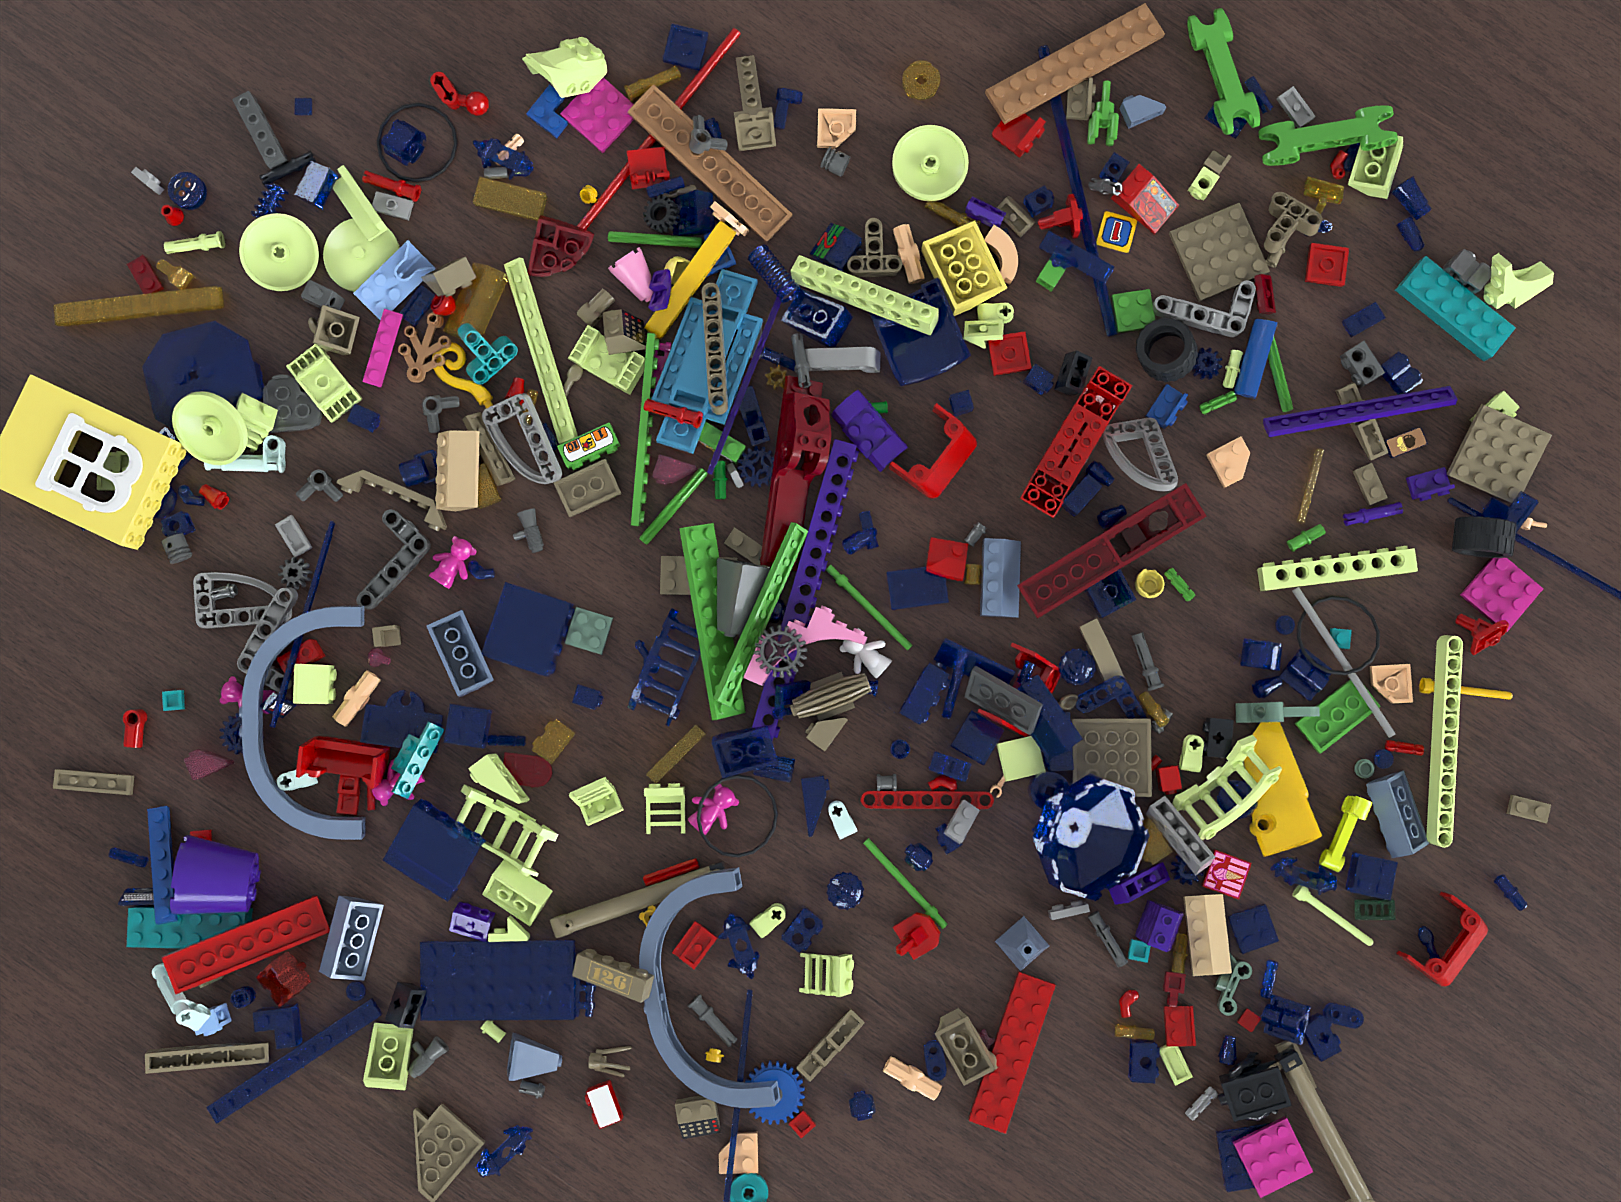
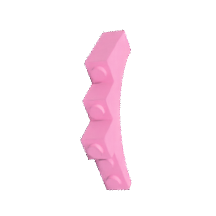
(819, 628)

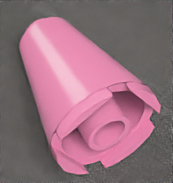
(634, 274)

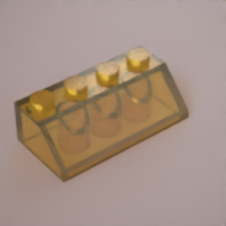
(477, 300)

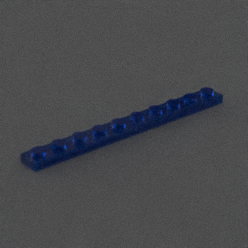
(294, 1060)

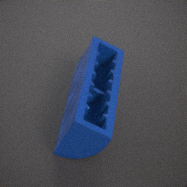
(1255, 358)

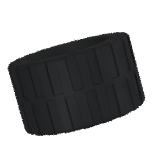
(1156, 330)
(1484, 537)

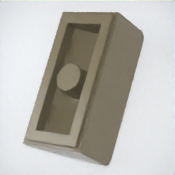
(1016, 216)

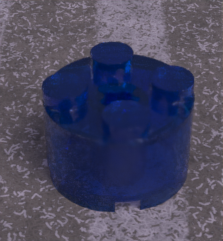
(404, 142)
(1261, 654)
(1038, 785)

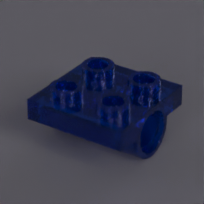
(1304, 676)
(1286, 1019)

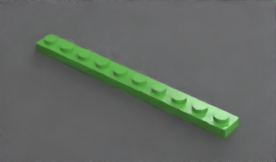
(644, 438)
(760, 614)

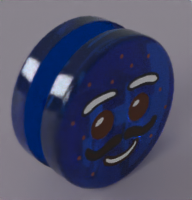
(187, 191)

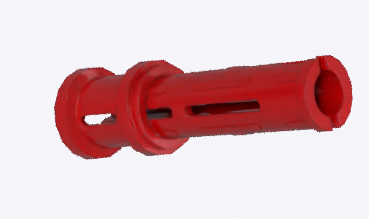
(400, 187)
(681, 414)

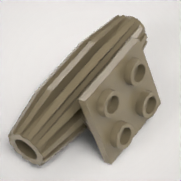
(830, 696)

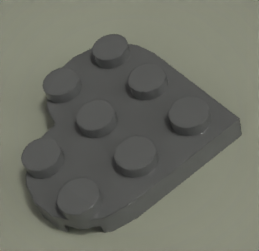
(294, 406)

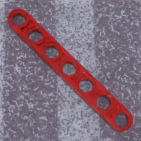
(917, 799)

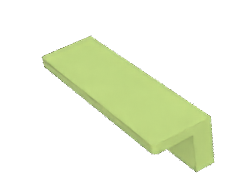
(358, 205)

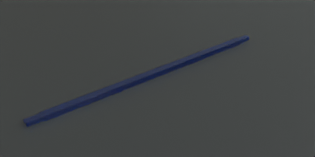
(1546, 553)
(297, 642)
(737, 1110)

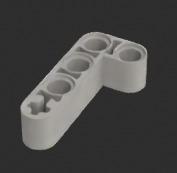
(847, 358)

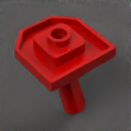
(1069, 216)
(1483, 633)
(917, 935)

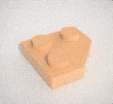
(835, 126)
(723, 215)
(1230, 461)
(1393, 682)
(745, 1154)

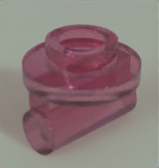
(376, 657)

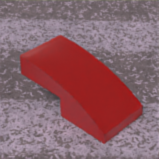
(348, 795)

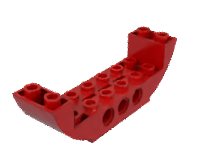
(1075, 441)

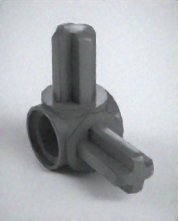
(702, 140)
(441, 403)
(327, 486)

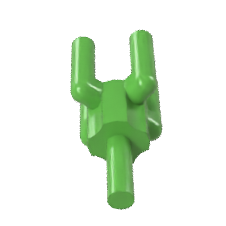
(1103, 118)

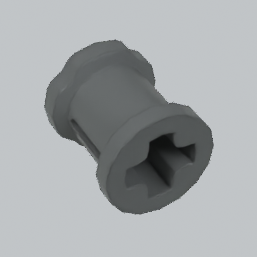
(886, 782)

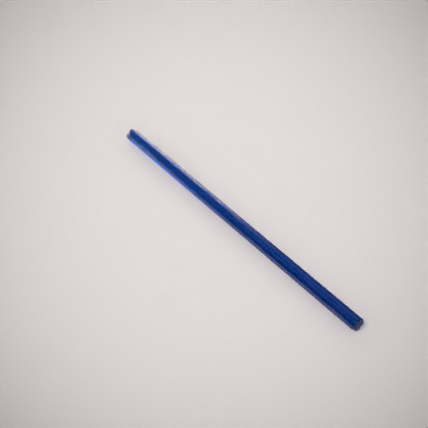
(1077, 190)

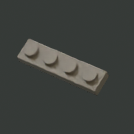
(489, 451)
(93, 782)

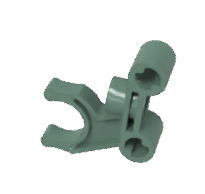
(1270, 712)
(1227, 985)

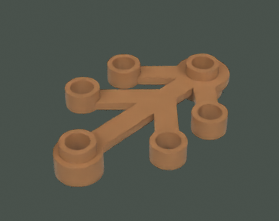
(424, 350)

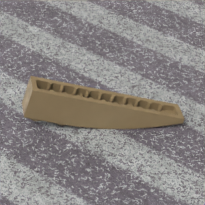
(205, 1056)

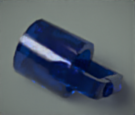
(416, 471)

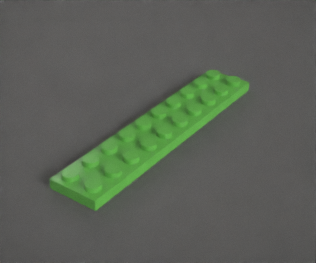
(716, 649)

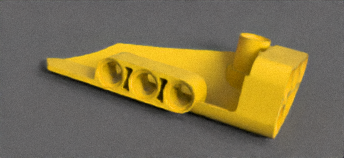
(1284, 806)

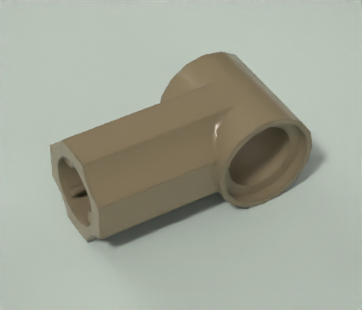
(592, 311)

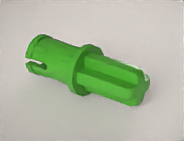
(1306, 537)

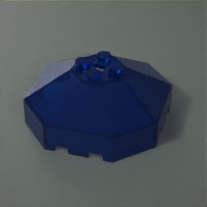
(218, 356)
(1106, 839)

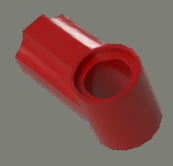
(134, 731)

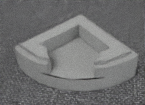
(734, 474)

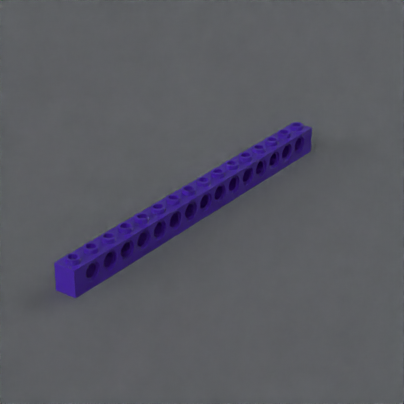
(839, 450)

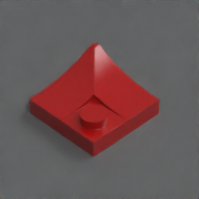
(947, 558)

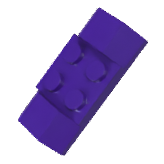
(868, 430)

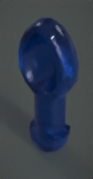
(644, 652)
(1427, 938)

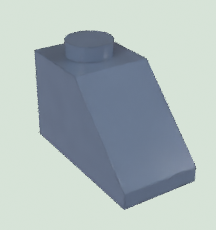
(1140, 109)

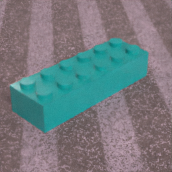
(1455, 309)
(189, 928)

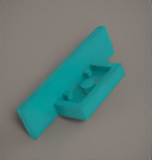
(414, 758)

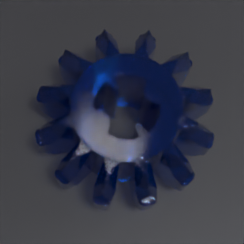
(1212, 361)
(1182, 875)

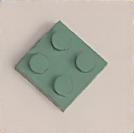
(589, 630)

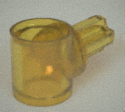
(176, 275)

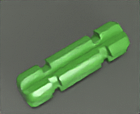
(1217, 402)
(1179, 584)

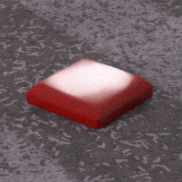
(1249, 1020)

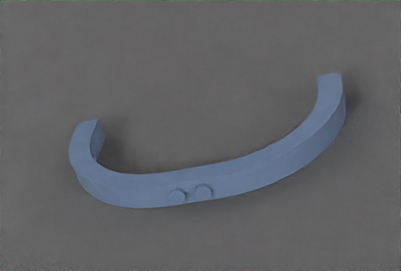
(252, 726)
(671, 1050)

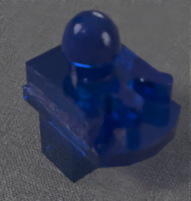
(1061, 256)

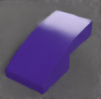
(661, 288)

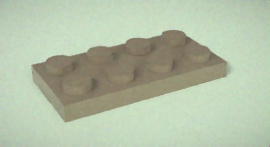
(674, 575)

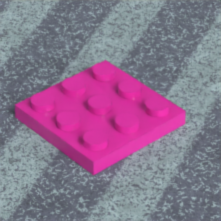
(599, 114)
(1501, 591)
(1272, 1157)

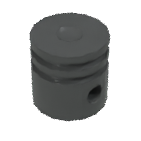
(835, 161)
(176, 548)

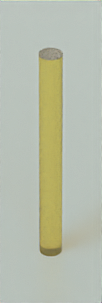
(1310, 485)

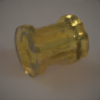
(973, 574)

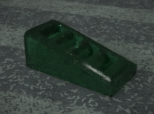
(1391, 909)

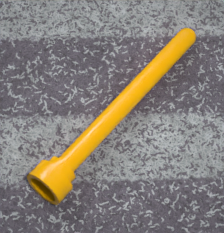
(1427, 686)

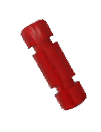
(1404, 747)

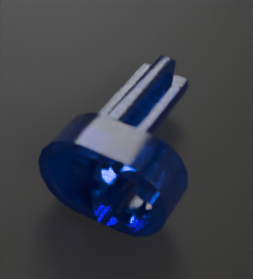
(785, 97)

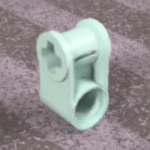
(303, 781)
(842, 822)

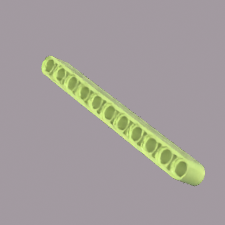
(1440, 731)

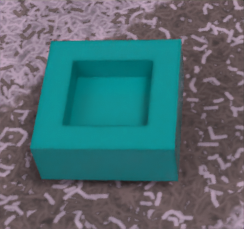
(1341, 637)
(173, 700)
(1138, 951)

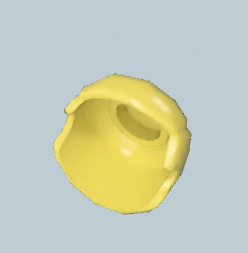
(676, 266)
(1149, 583)

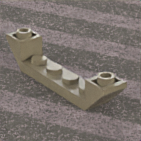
(354, 483)

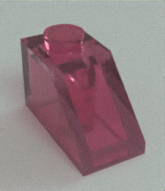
(671, 470)
(205, 763)

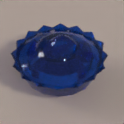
(1077, 666)
(845, 890)

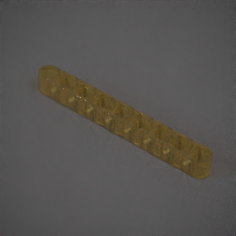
(138, 306)

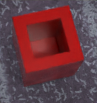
(1168, 779)

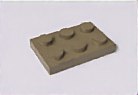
(587, 488)

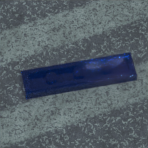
(1084, 262)

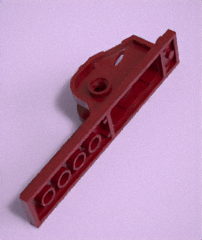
(788, 485)
(1098, 557)

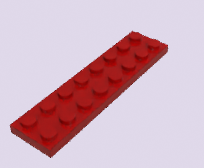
(245, 944)
(1013, 1052)

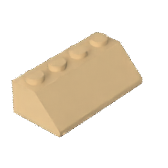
(457, 470)
(1207, 935)

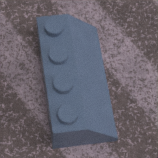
(1000, 578)
(460, 653)
(1397, 814)
(351, 938)

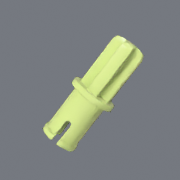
(1232, 368)

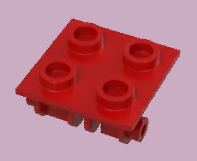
(647, 167)

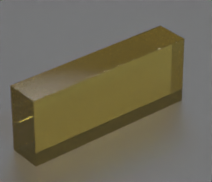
(510, 199)
(676, 753)

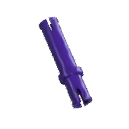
(1374, 513)

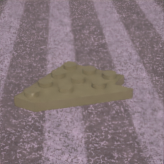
(442, 1149)

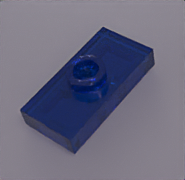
(1363, 319)

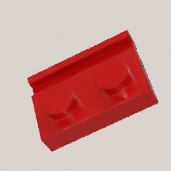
(694, 945)
(1179, 1026)

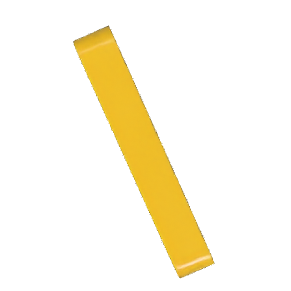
(691, 279)

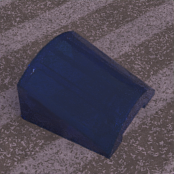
(918, 355)

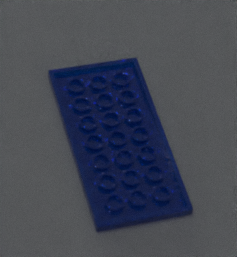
(497, 980)

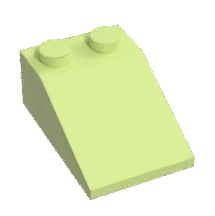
(314, 684)
(495, 776)
(388, 1057)

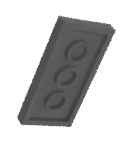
(1003, 700)

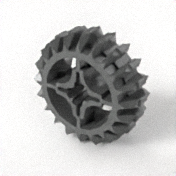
(770, 638)

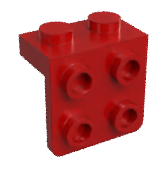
(1019, 133)

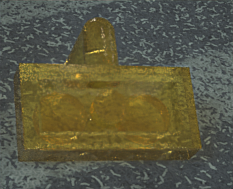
(1323, 191)

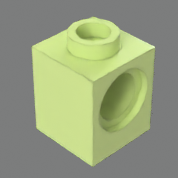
(1207, 177)

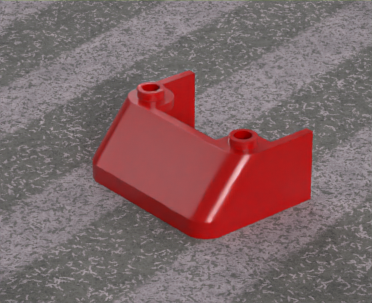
(935, 480)
(1046, 670)
(343, 757)
(1445, 970)

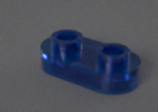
(1344, 1015)
(935, 1059)

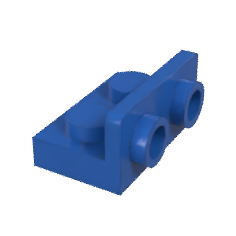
(1166, 406)

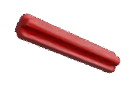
(671, 872)

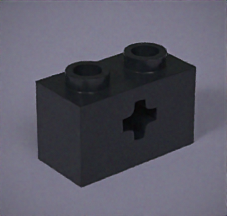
(1073, 373)
(1219, 727)
(405, 1005)

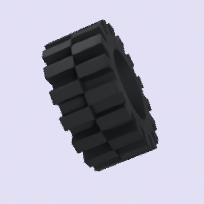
(668, 220)

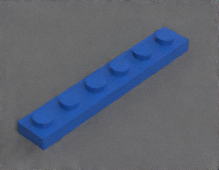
(161, 863)

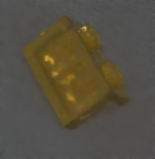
(553, 741)

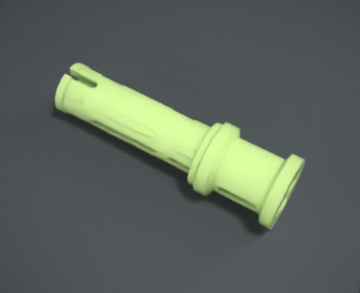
(202, 242)

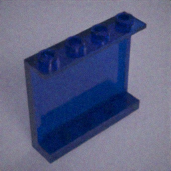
(528, 629)
(433, 849)

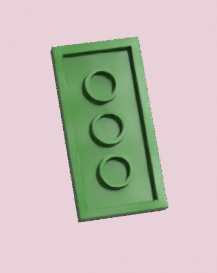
(1337, 716)

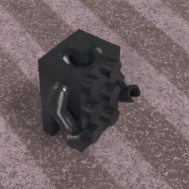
(1253, 1090)

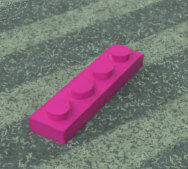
(382, 348)

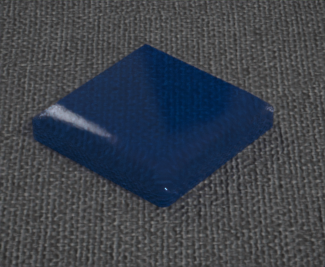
(303, 106)

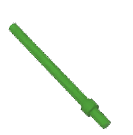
(842, 581)
(930, 910)

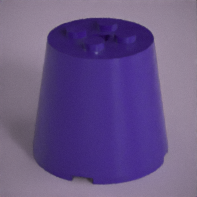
(213, 878)

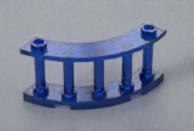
(655, 660)

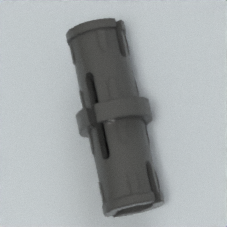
(1105, 186)

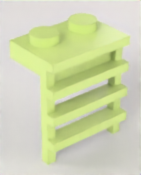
(257, 418)
(669, 794)
(597, 800)
(838, 974)

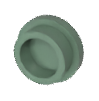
(1364, 768)

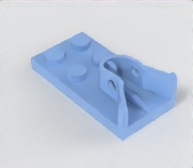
(394, 280)

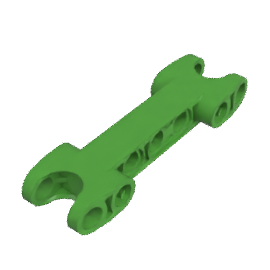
(1232, 100)
(1361, 130)

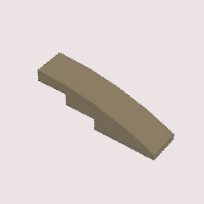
(1365, 431)
(1101, 651)
(829, 1045)

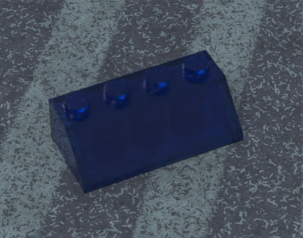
(947, 654)
(1053, 729)

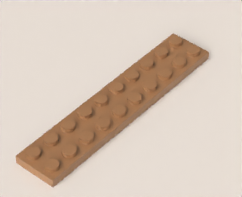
(1074, 63)
(712, 167)

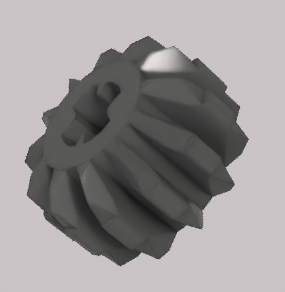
(292, 565)

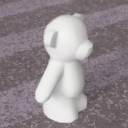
(868, 655)

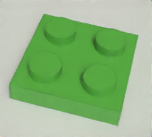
(1132, 310)

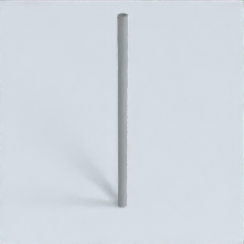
(1343, 661)

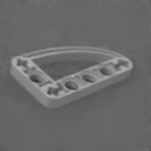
(1141, 429)
(529, 431)
(210, 610)

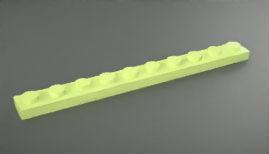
(540, 350)

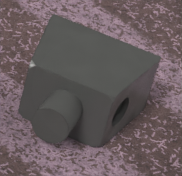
(320, 295)

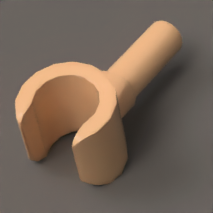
(1529, 521)
(999, 785)

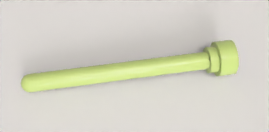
(1303, 893)

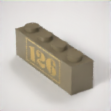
(613, 975)

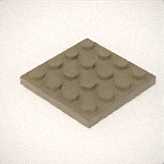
(1219, 252)
(1498, 454)
(1115, 751)

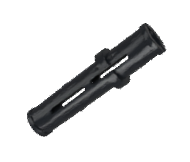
(295, 164)

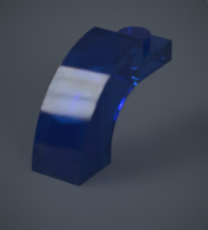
(753, 418)

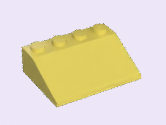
(963, 267)

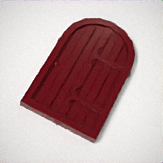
(528, 769)

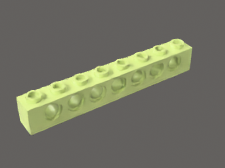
(865, 295)
(1405, 564)

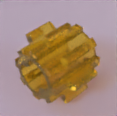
(773, 372)

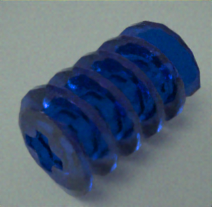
(269, 201)

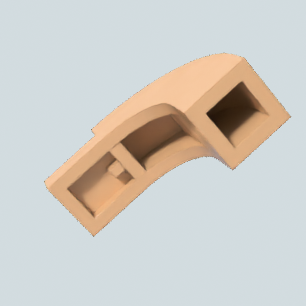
(1006, 252)

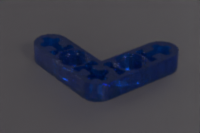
(1119, 694)

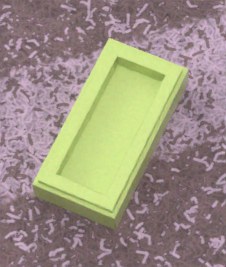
(1175, 1064)

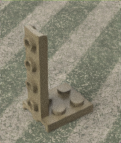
(754, 123)

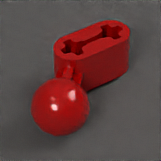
(475, 102)

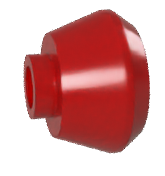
(443, 305)

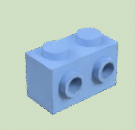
(219, 1017)

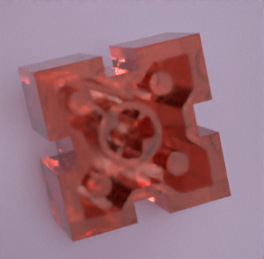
(284, 978)

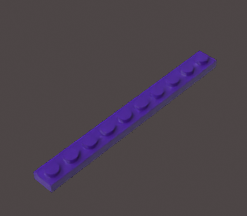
(1359, 411)

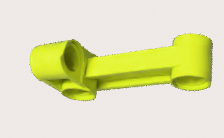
(1353, 808)

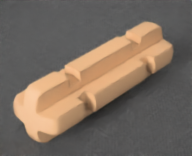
(516, 141)

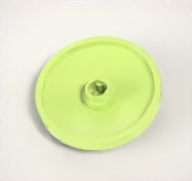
(930, 163)
(279, 252)
(352, 258)
(209, 428)

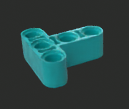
(486, 353)

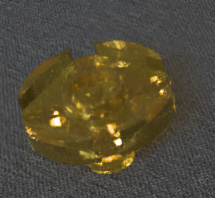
(925, 90)

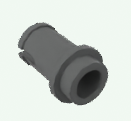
(496, 172)
(975, 534)
(225, 591)
(1155, 727)
(532, 1089)

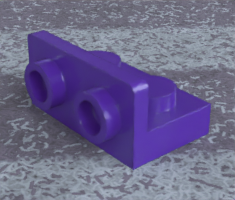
(984, 212)
(1429, 483)
(471, 921)

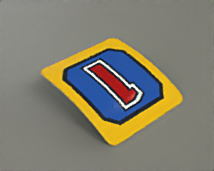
(1116, 232)

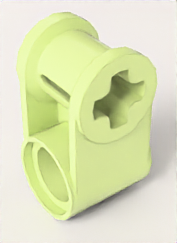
(994, 311)
(1191, 755)
(766, 922)

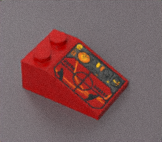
(1145, 199)

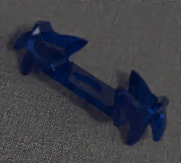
(517, 162)
(1321, 881)
(746, 960)
(492, 1163)

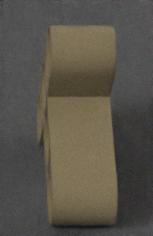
(1299, 221)
(874, 256)

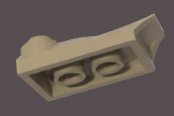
(964, 1047)

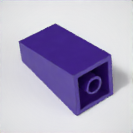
(1159, 925)

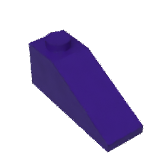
(1139, 883)

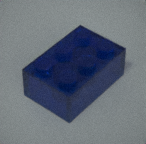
(924, 694)

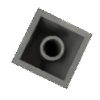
(737, 593)

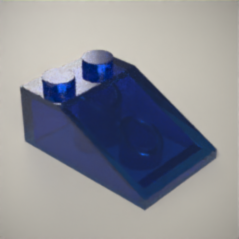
(817, 318)
(744, 750)

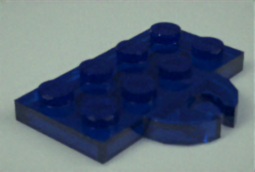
(395, 721)

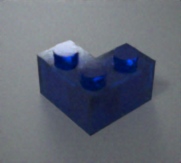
(284, 1022)

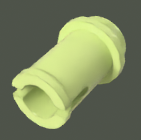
(492, 1030)

